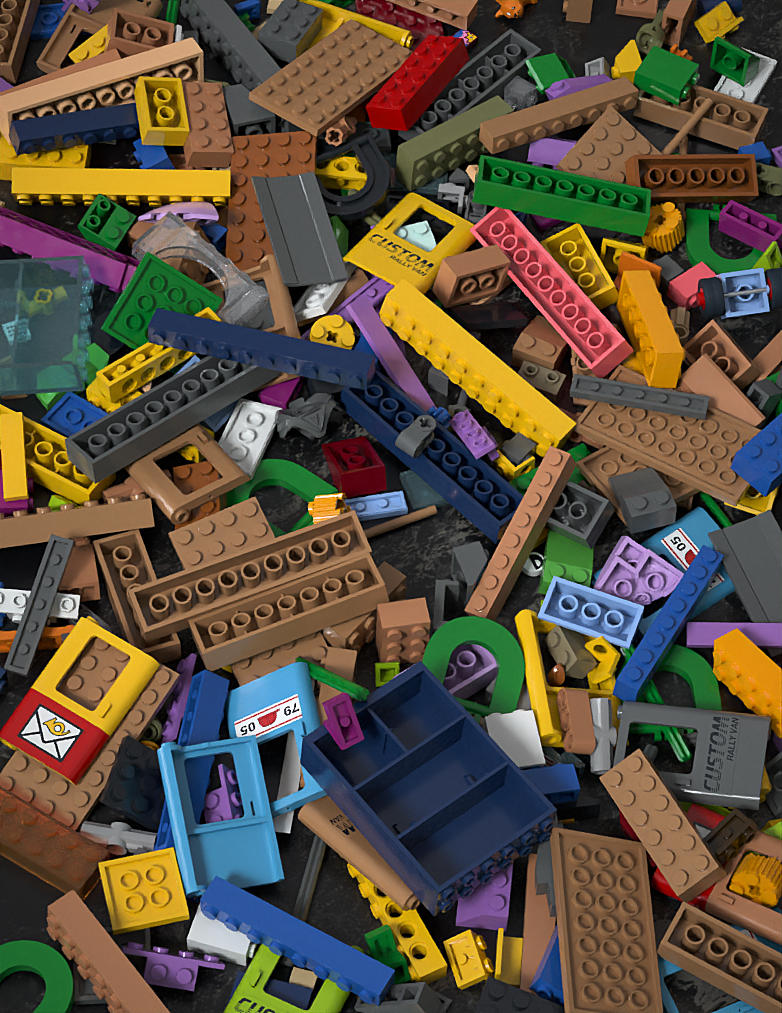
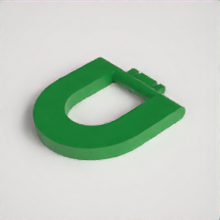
(698, 245)
(287, 475)
(494, 639)
(698, 675)
(46, 962)

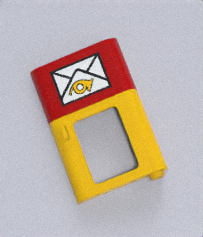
(61, 730)

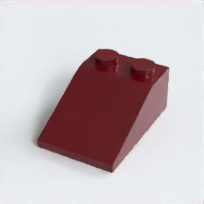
(355, 467)

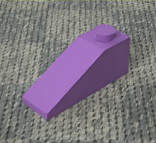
(573, 85)

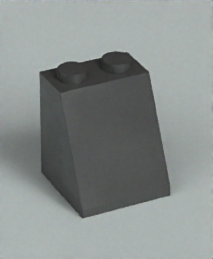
(245, 115)

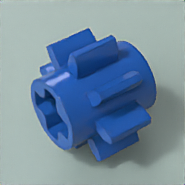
(440, 415)

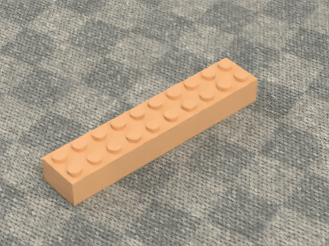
(102, 85)

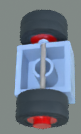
(740, 293)

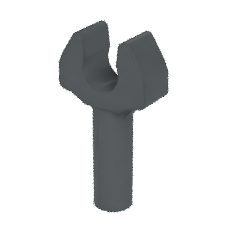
(460, 406)

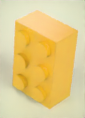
(161, 111)

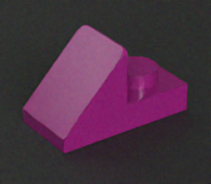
(342, 721)

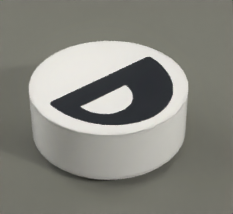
(533, 564)

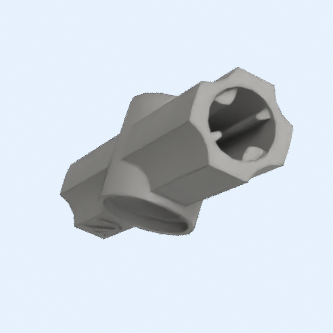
(604, 734)
(118, 837)

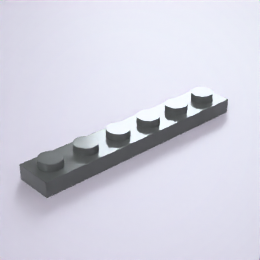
(639, 396)
(39, 605)

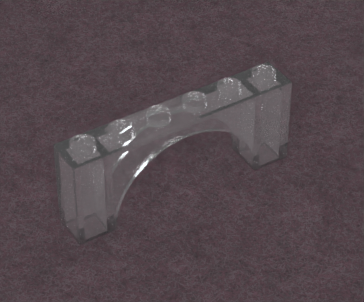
(174, 239)

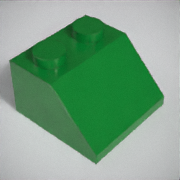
(733, 61)

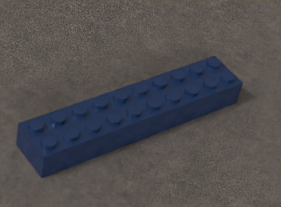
(444, 464)

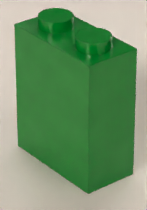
(666, 75)

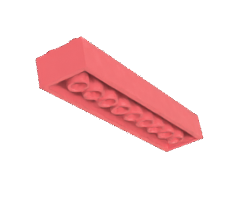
(554, 292)

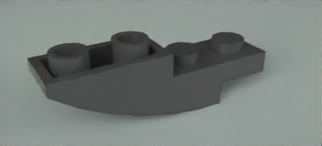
(544, 872)

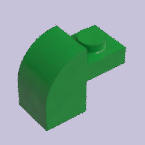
(383, 949)

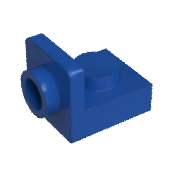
(251, 7)

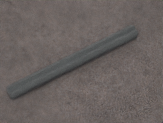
(307, 886)

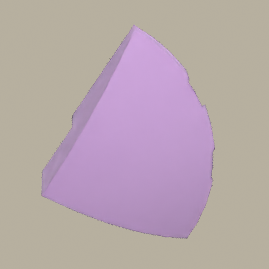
(201, 212)
(636, 574)

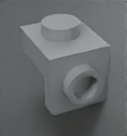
(453, 193)

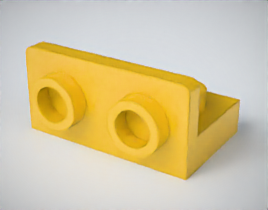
(717, 22)
(468, 958)

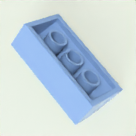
(591, 612)

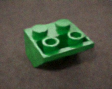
(548, 70)
(106, 223)

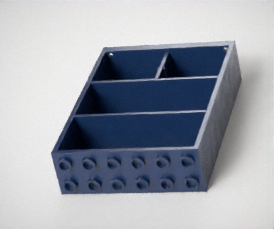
(430, 789)

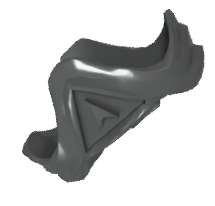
(307, 416)

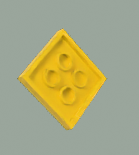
(143, 891)

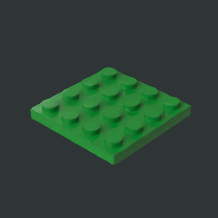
(154, 287)

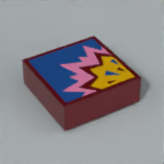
(469, 38)

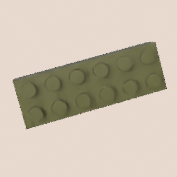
(446, 145)

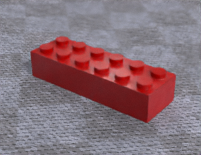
(417, 83)

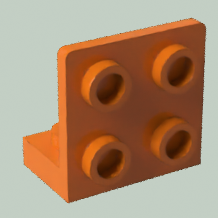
(631, 262)

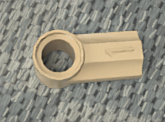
(681, 323)

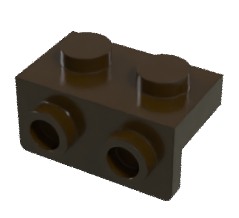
(731, 835)

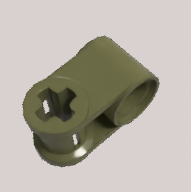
(769, 179)

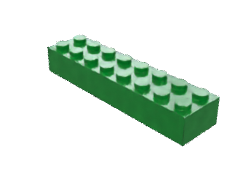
(562, 195)

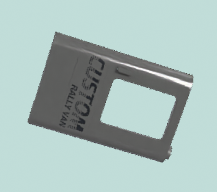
(726, 757)

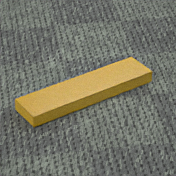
(13, 456)

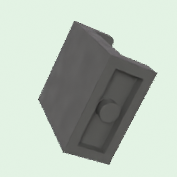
(445, 599)

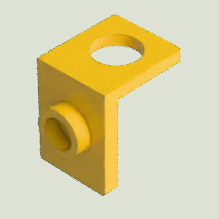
(508, 470)
(607, 660)

